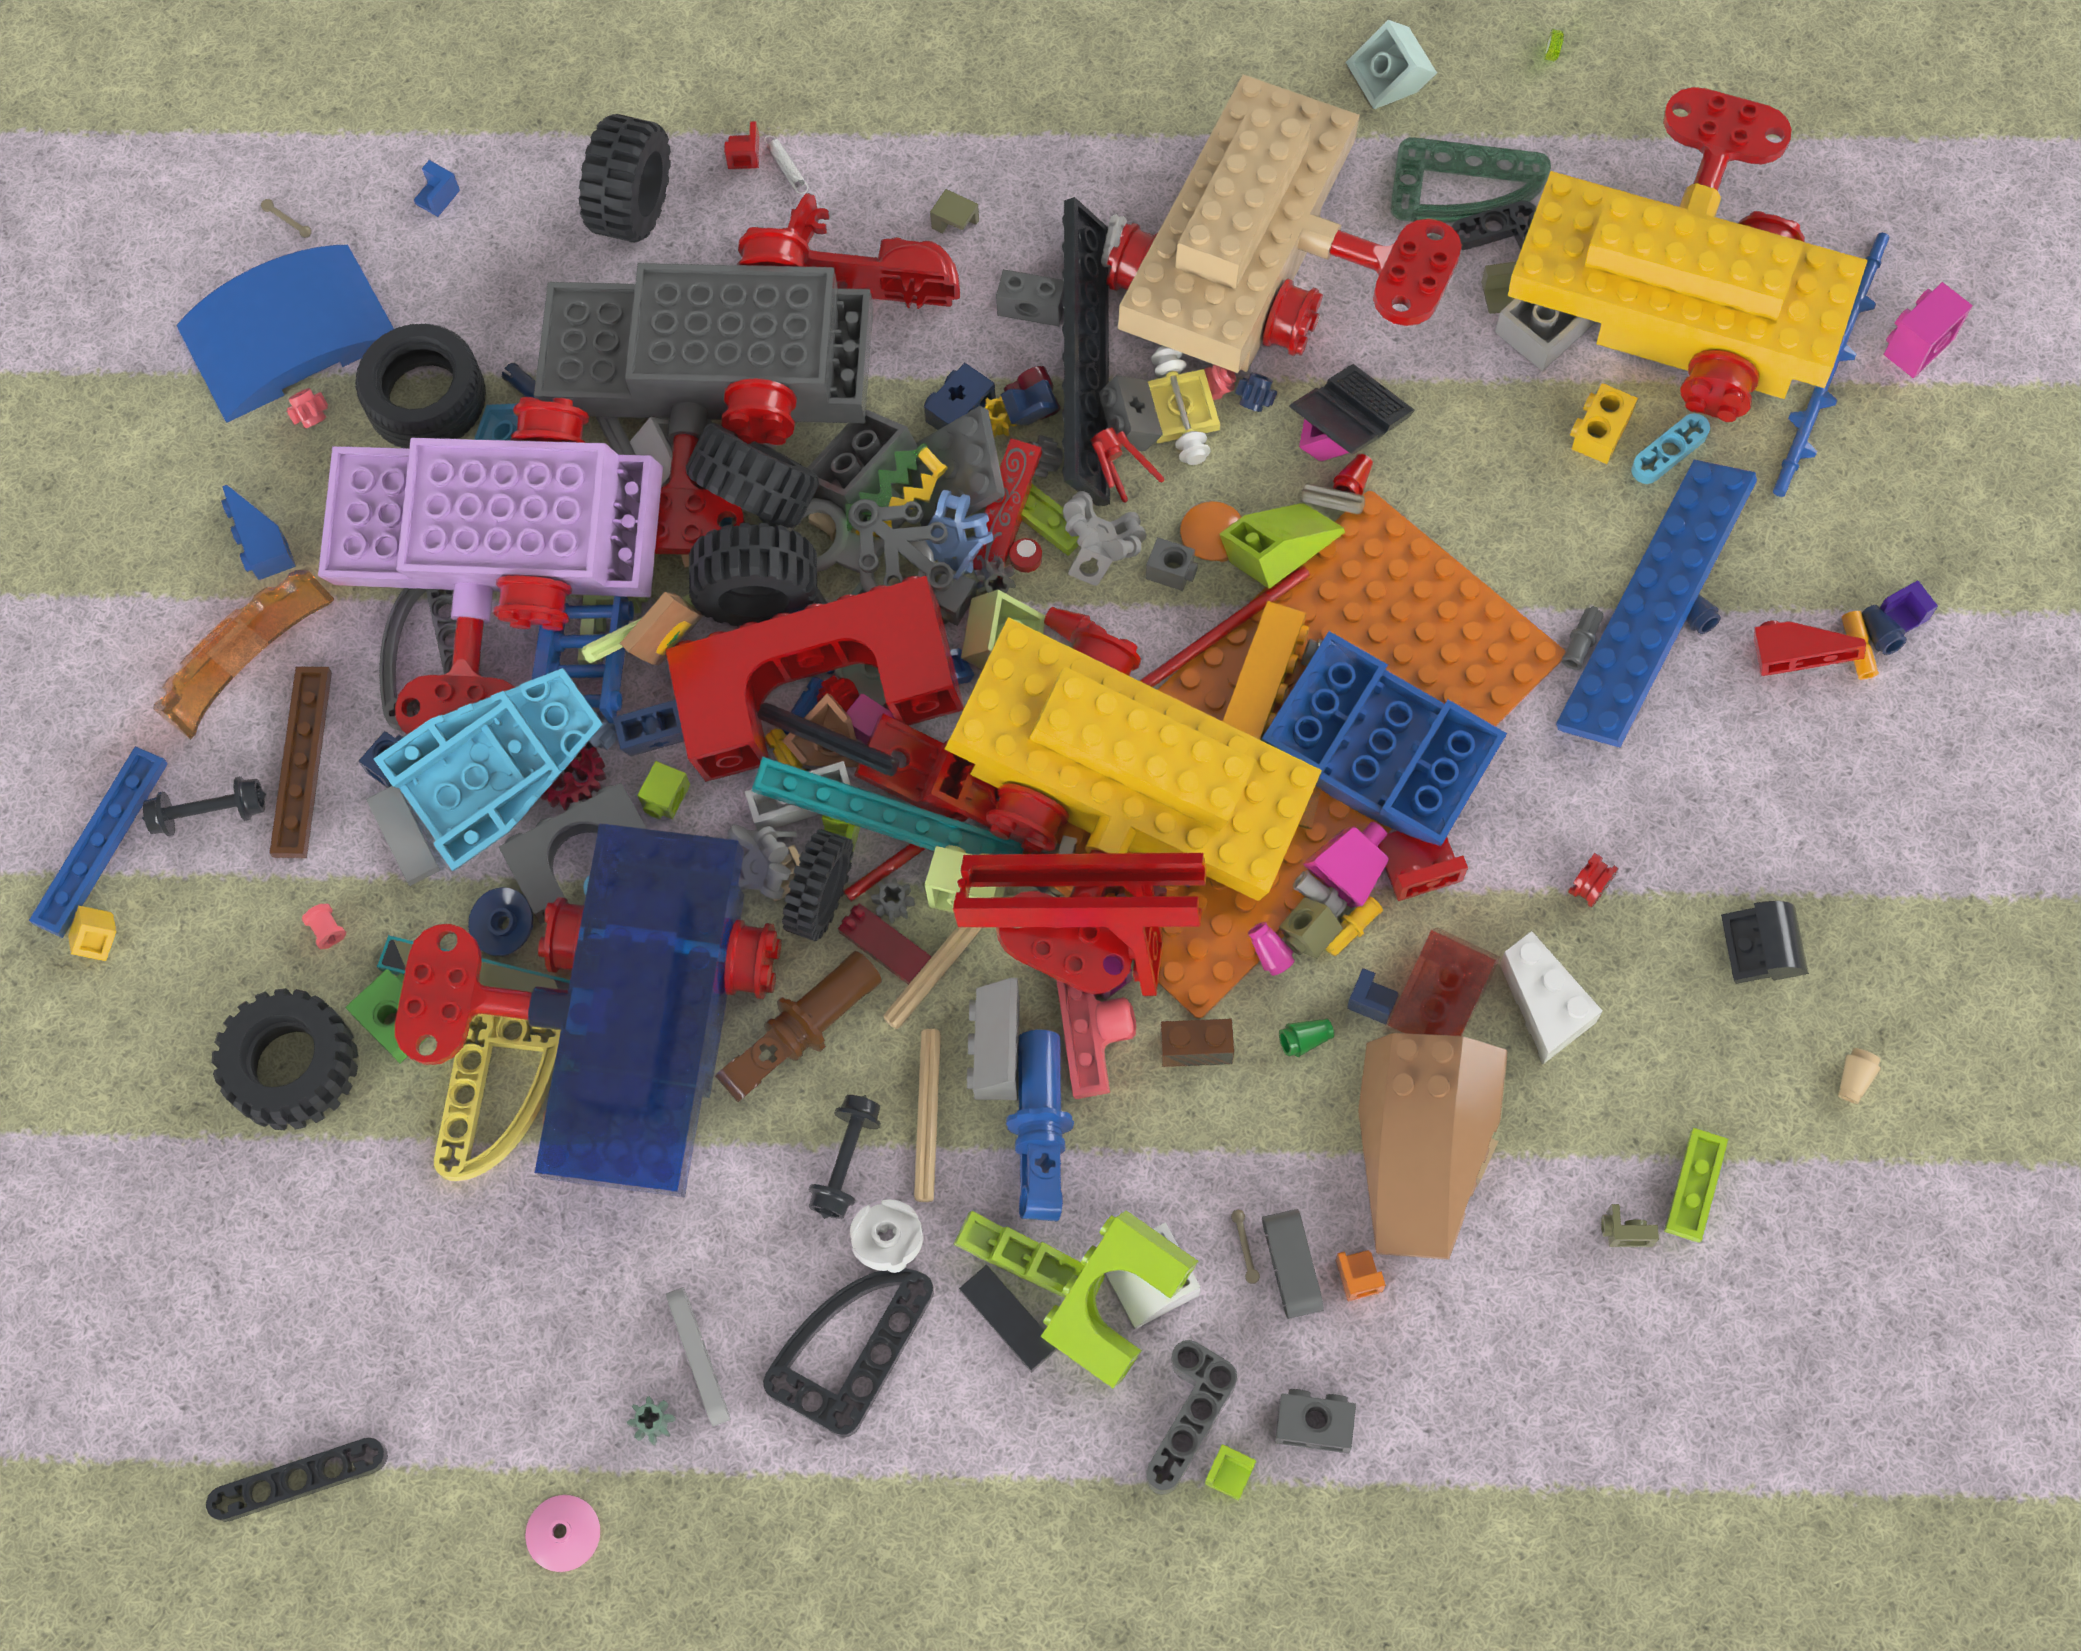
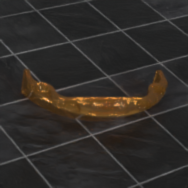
(234, 644)

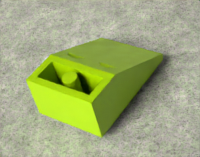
(1278, 541)

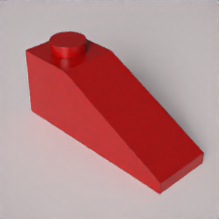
(1796, 647)

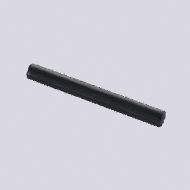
(828, 739)

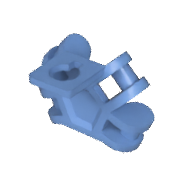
(957, 544)

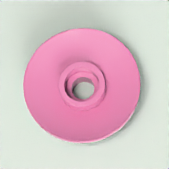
(577, 1544)

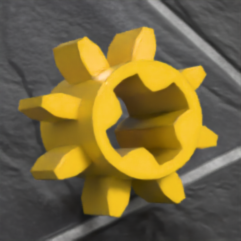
(1002, 423)

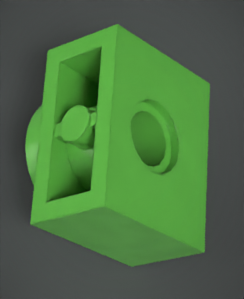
(373, 1007)

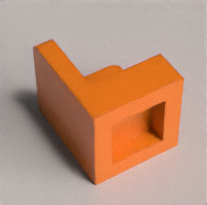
(1359, 1275)

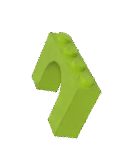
(1077, 1325)

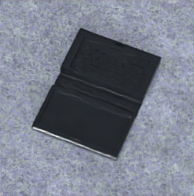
(1352, 409)

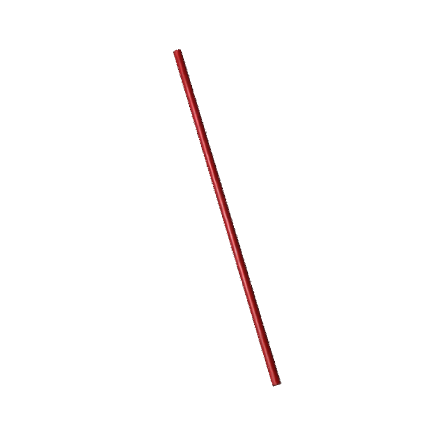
(1151, 680)

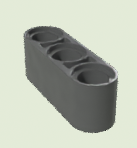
(1293, 1263)

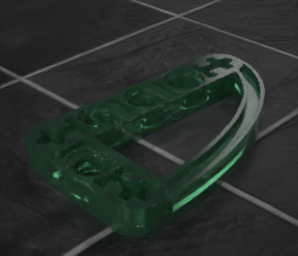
(1457, 165)

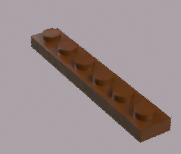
(300, 762)

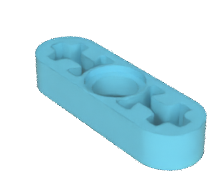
(1673, 435)

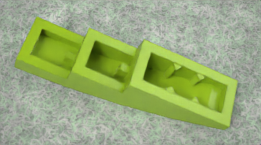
(1018, 1254)

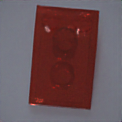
(1444, 986)

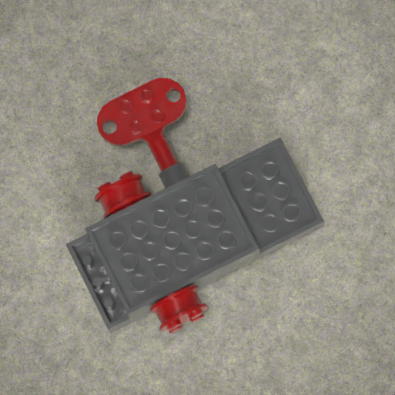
(711, 343)

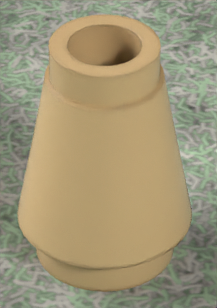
(1858, 1074)

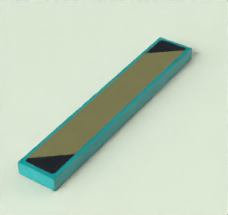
(492, 973)

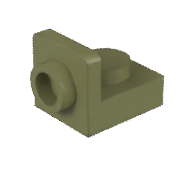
(1632, 1234)

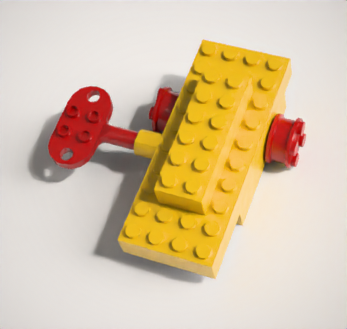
(1688, 289)
(1129, 764)

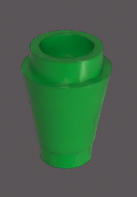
(1304, 1036)

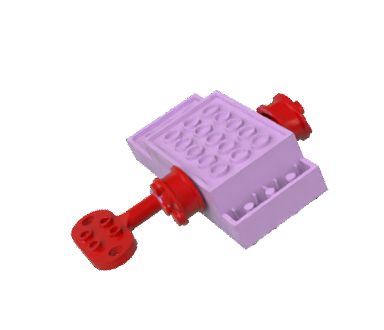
(489, 517)

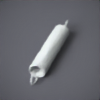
(785, 163)

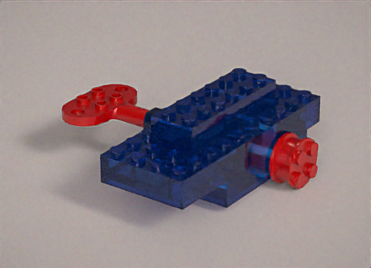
(641, 1007)

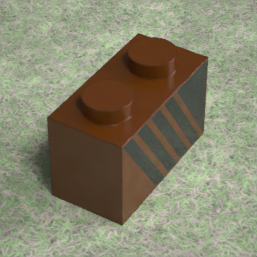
(1197, 1042)

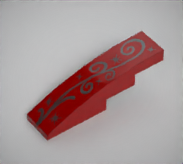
(1005, 513)

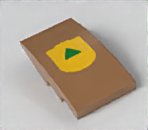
(661, 628)

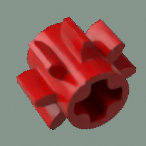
(841, 690)

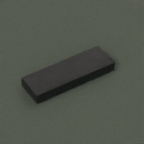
(1008, 1317)

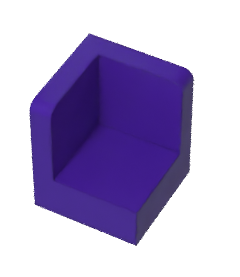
(1910, 606)

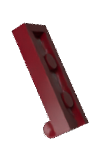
(883, 943)

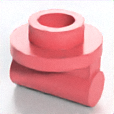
(1220, 381)

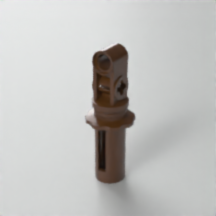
(801, 1024)

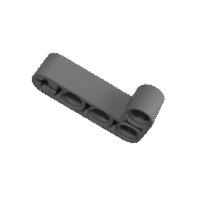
(1185, 1422)

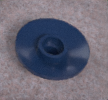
(488, 917)

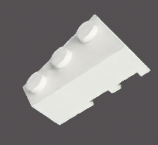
(1548, 996)

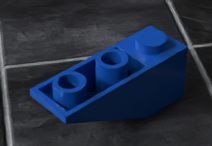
(263, 542)

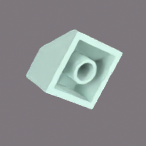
(1390, 65)

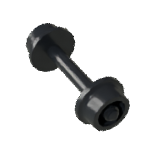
(160, 813)
(858, 1113)

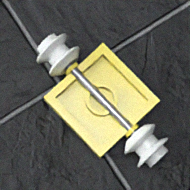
(1183, 405)

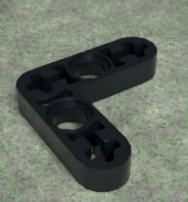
(1505, 215)

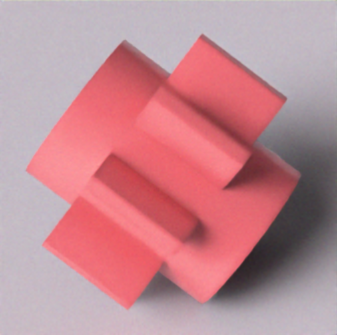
(307, 408)

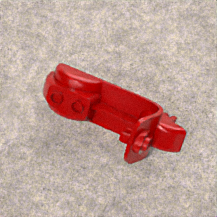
(901, 273)

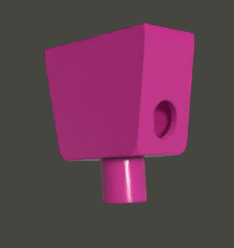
(1351, 863)

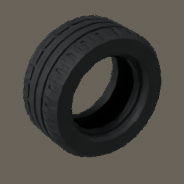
(411, 348)

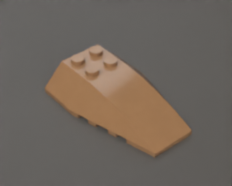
(1424, 1135)

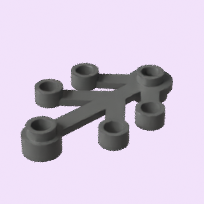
(898, 541)

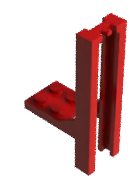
(1132, 919)

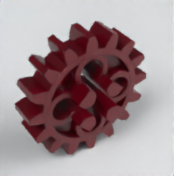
(590, 767)

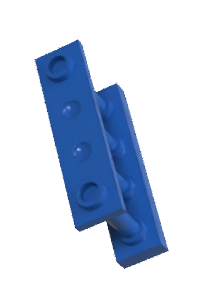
(552, 643)

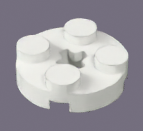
(889, 1254)

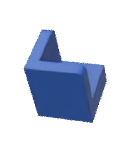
(438, 191)

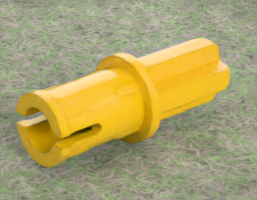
(1354, 925)

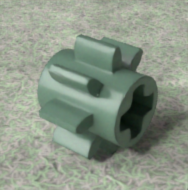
(643, 1414)

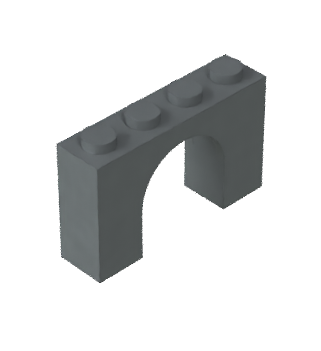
(533, 853)

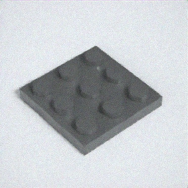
(971, 460)

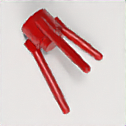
(1108, 448)

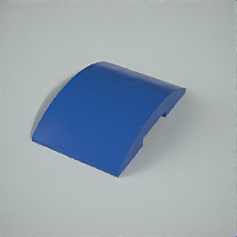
(282, 326)
(1383, 741)

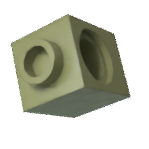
(1310, 928)

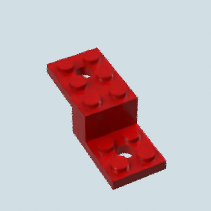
(932, 775)

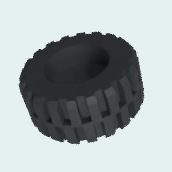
(624, 177)
(752, 476)
(752, 573)
(255, 1029)

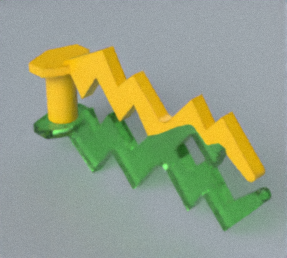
(903, 460)

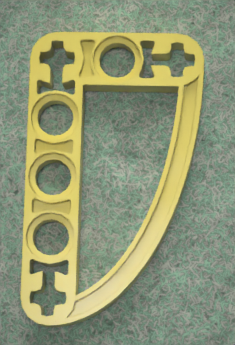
(476, 1079)

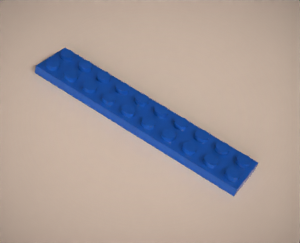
(1656, 603)

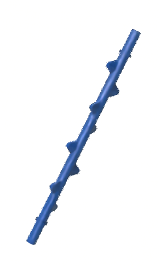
(1821, 397)

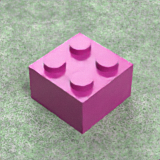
(1926, 329)

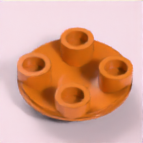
(1203, 526)

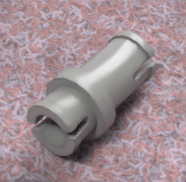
(1315, 890)

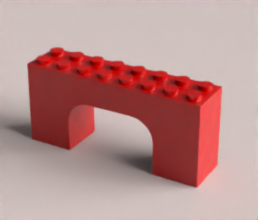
(732, 672)

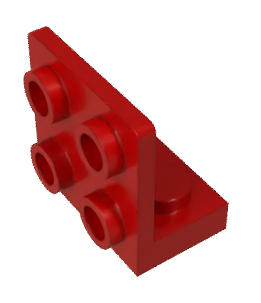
(1419, 865)

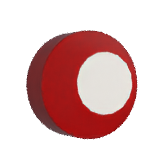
(1025, 555)

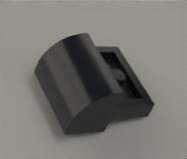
(1764, 942)

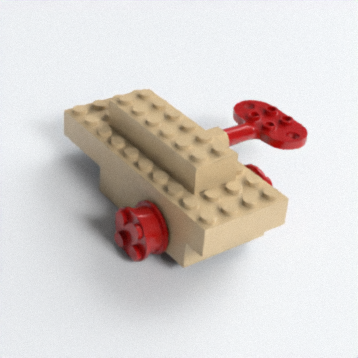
(1241, 227)

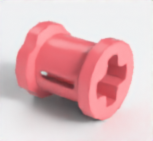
(323, 926)

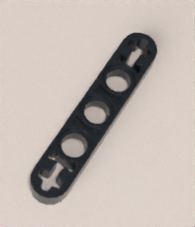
(279, 1476)

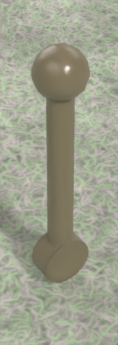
(268, 206)
(1252, 1276)

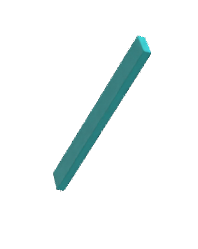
(874, 811)

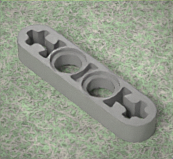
(698, 1357)

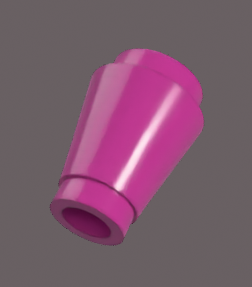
(1271, 949)

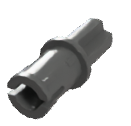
(1582, 638)

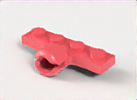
(1087, 1031)

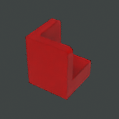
(743, 150)

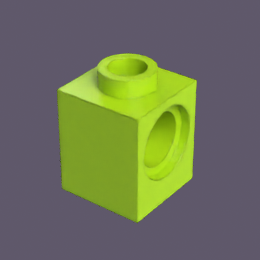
(663, 791)

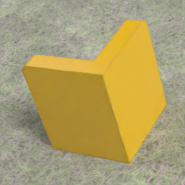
(92, 933)

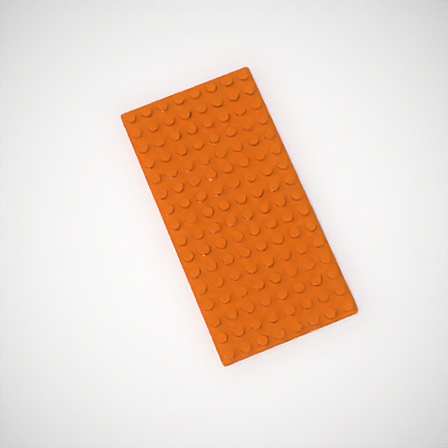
(1406, 606)

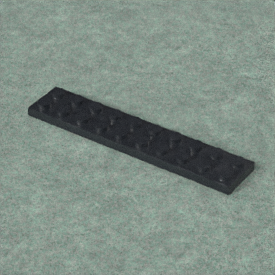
(1084, 348)

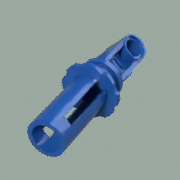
(1040, 1125)

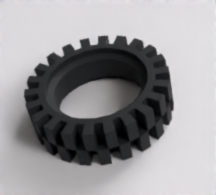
(817, 884)

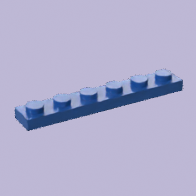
(98, 842)

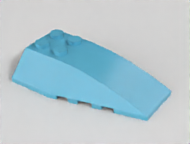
(489, 761)

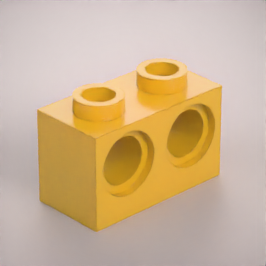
(1603, 423)

